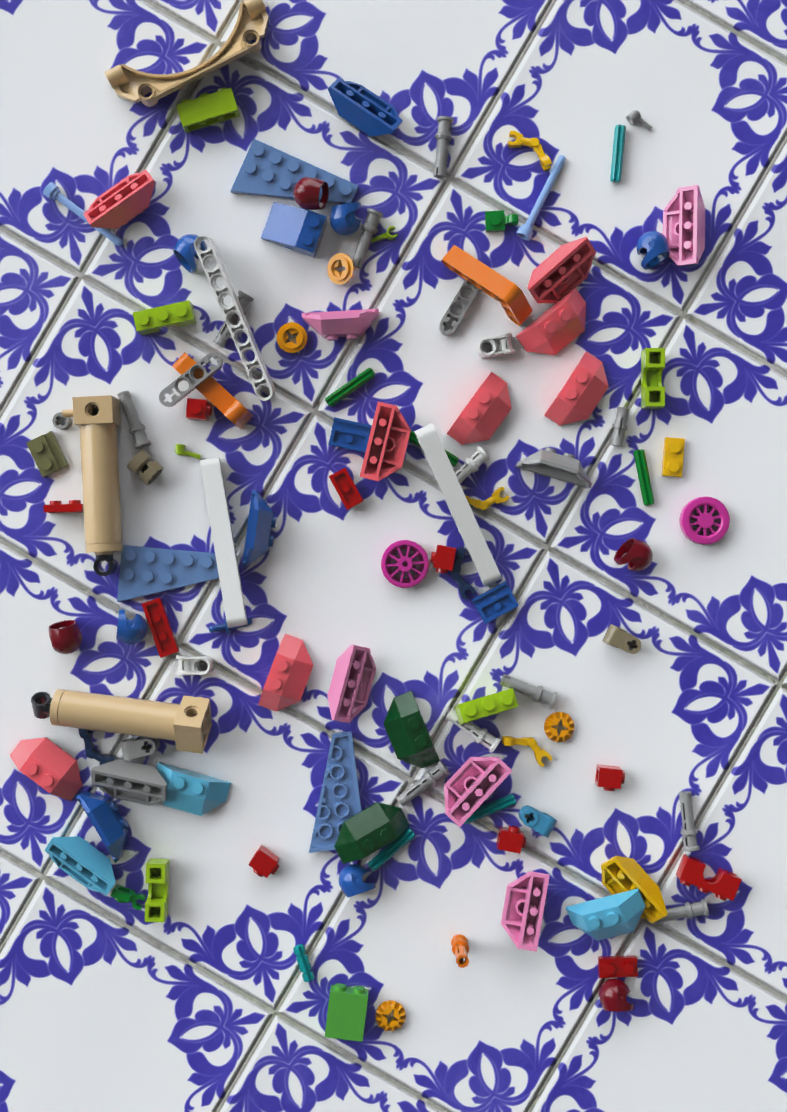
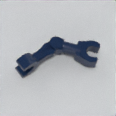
(463, 586)
(91, 752)

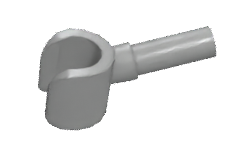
(636, 116)

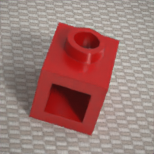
(198, 409)
(443, 558)
(609, 777)
(511, 839)
(264, 862)

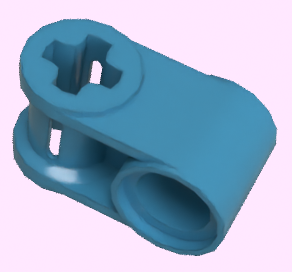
(539, 821)

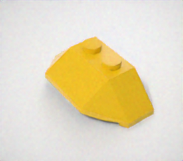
(625, 874)

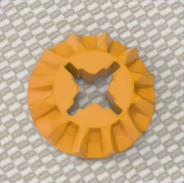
(336, 262)
(292, 328)
(554, 719)
(385, 1009)

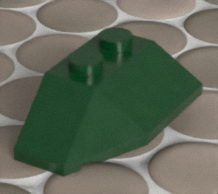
(409, 733)
(369, 831)

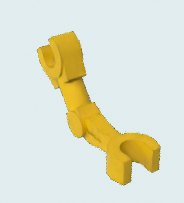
(532, 143)
(495, 498)
(527, 741)

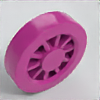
(704, 520)
(405, 564)

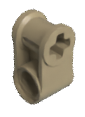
(619, 638)

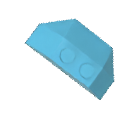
(192, 790)
(82, 862)
(608, 915)

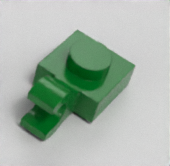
(496, 220)
(124, 894)

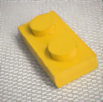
(673, 457)

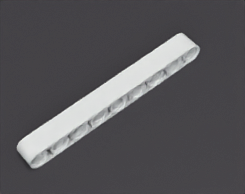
(228, 311)
(458, 504)
(223, 542)

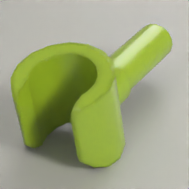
(385, 235)
(180, 450)

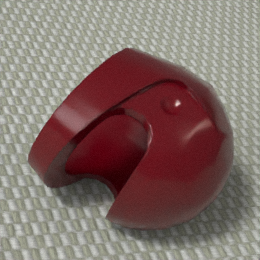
(307, 193)
(638, 555)
(65, 639)
(613, 996)

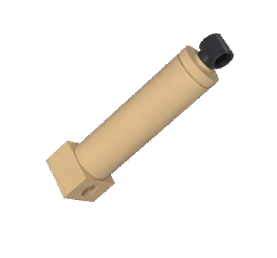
(99, 475)
(184, 722)

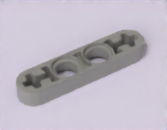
(464, 303)
(189, 377)

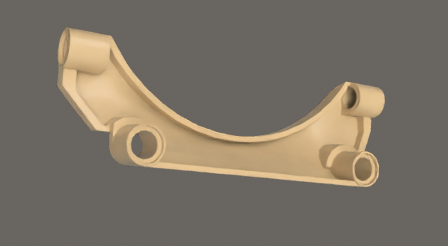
(134, 84)

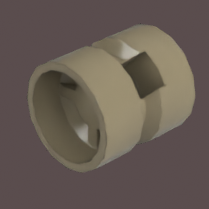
(139, 464)

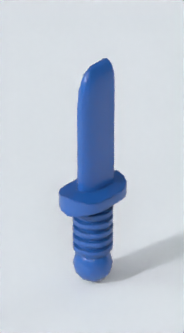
(212, 629)

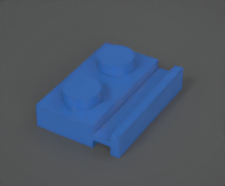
(350, 435)
(495, 602)

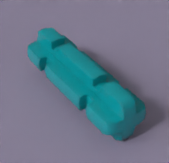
(303, 962)

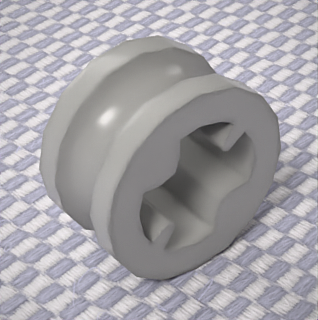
(59, 426)

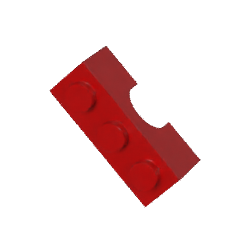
(723, 884)

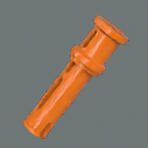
(460, 951)

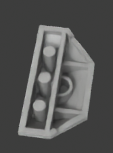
(556, 466)
(130, 782)

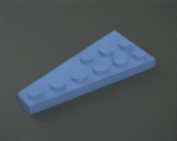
(275, 174)
(159, 569)
(338, 794)

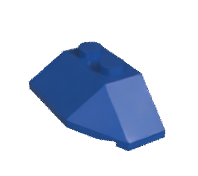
(363, 108)
(259, 529)
(107, 821)

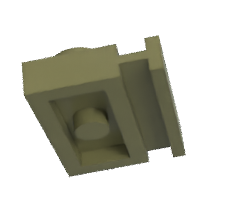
(47, 454)

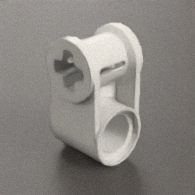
(500, 346)
(190, 665)

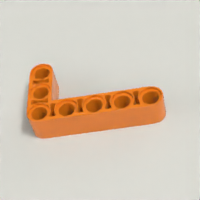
(489, 281)
(216, 393)

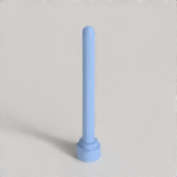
(52, 192)
(526, 230)

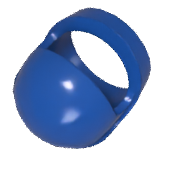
(343, 219)
(655, 246)
(185, 252)
(131, 630)
(351, 880)

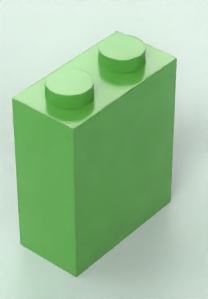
(346, 1012)

